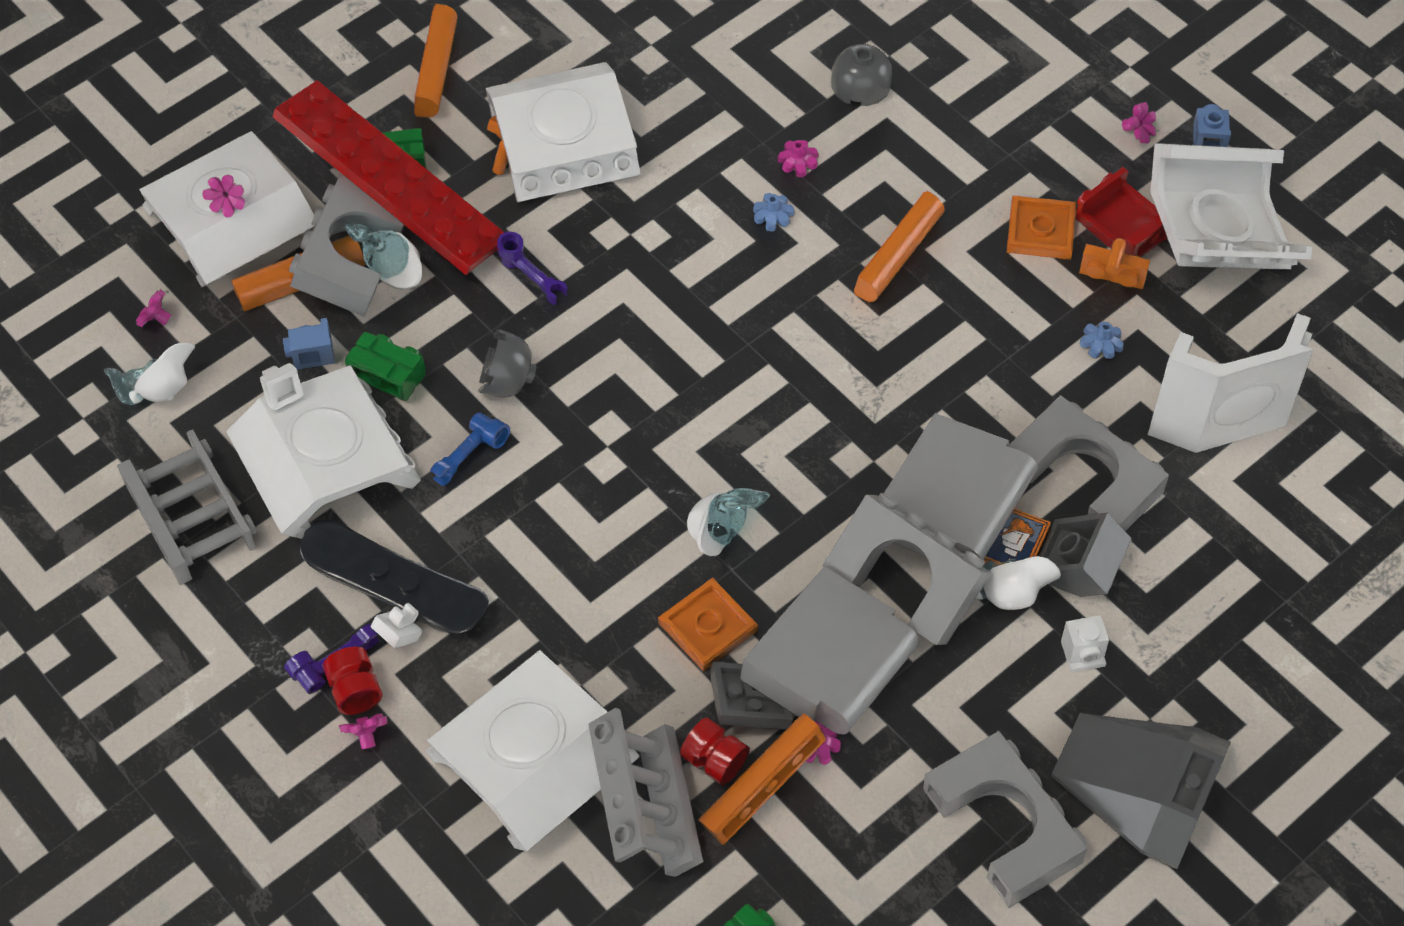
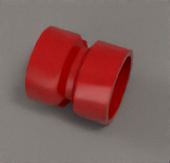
(352, 680)
(718, 754)

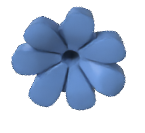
(773, 211)
(1102, 339)

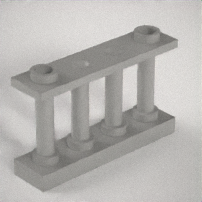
(168, 531)
(666, 788)

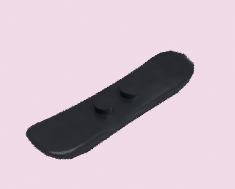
(392, 578)

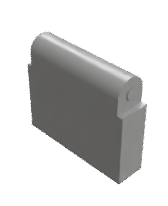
(961, 483)
(830, 652)

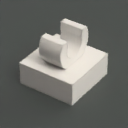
(281, 386)
(398, 626)

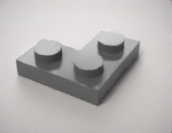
(741, 705)

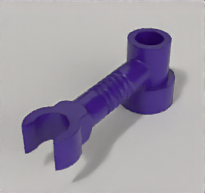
(511, 250)
(310, 672)

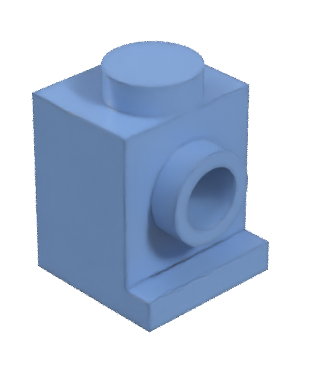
(1211, 123)
(310, 345)

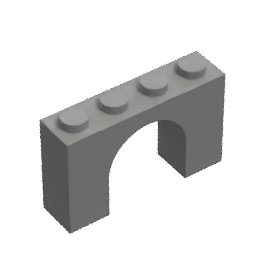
(321, 268)
(1068, 430)
(955, 575)
(996, 769)

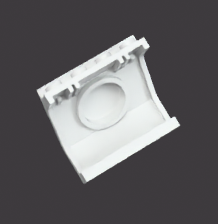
(564, 131)
(1221, 207)
(220, 244)
(1222, 403)
(319, 448)
(526, 749)

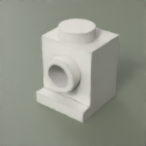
(1085, 643)

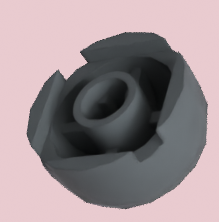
(861, 75)
(506, 366)

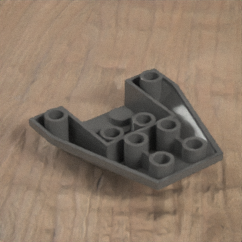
(1142, 778)

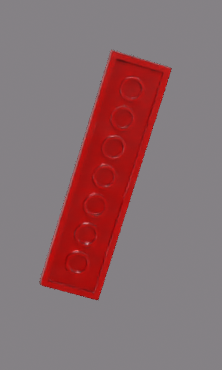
(390, 176)

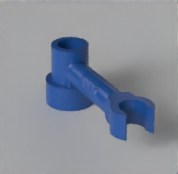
(485, 430)

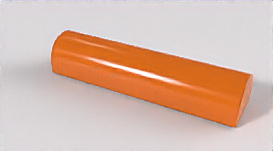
(435, 61)
(898, 247)
(275, 280)
(763, 779)

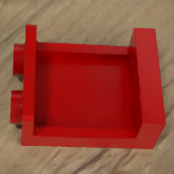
(1120, 211)

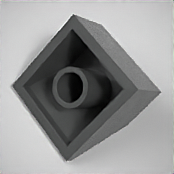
(1086, 552)

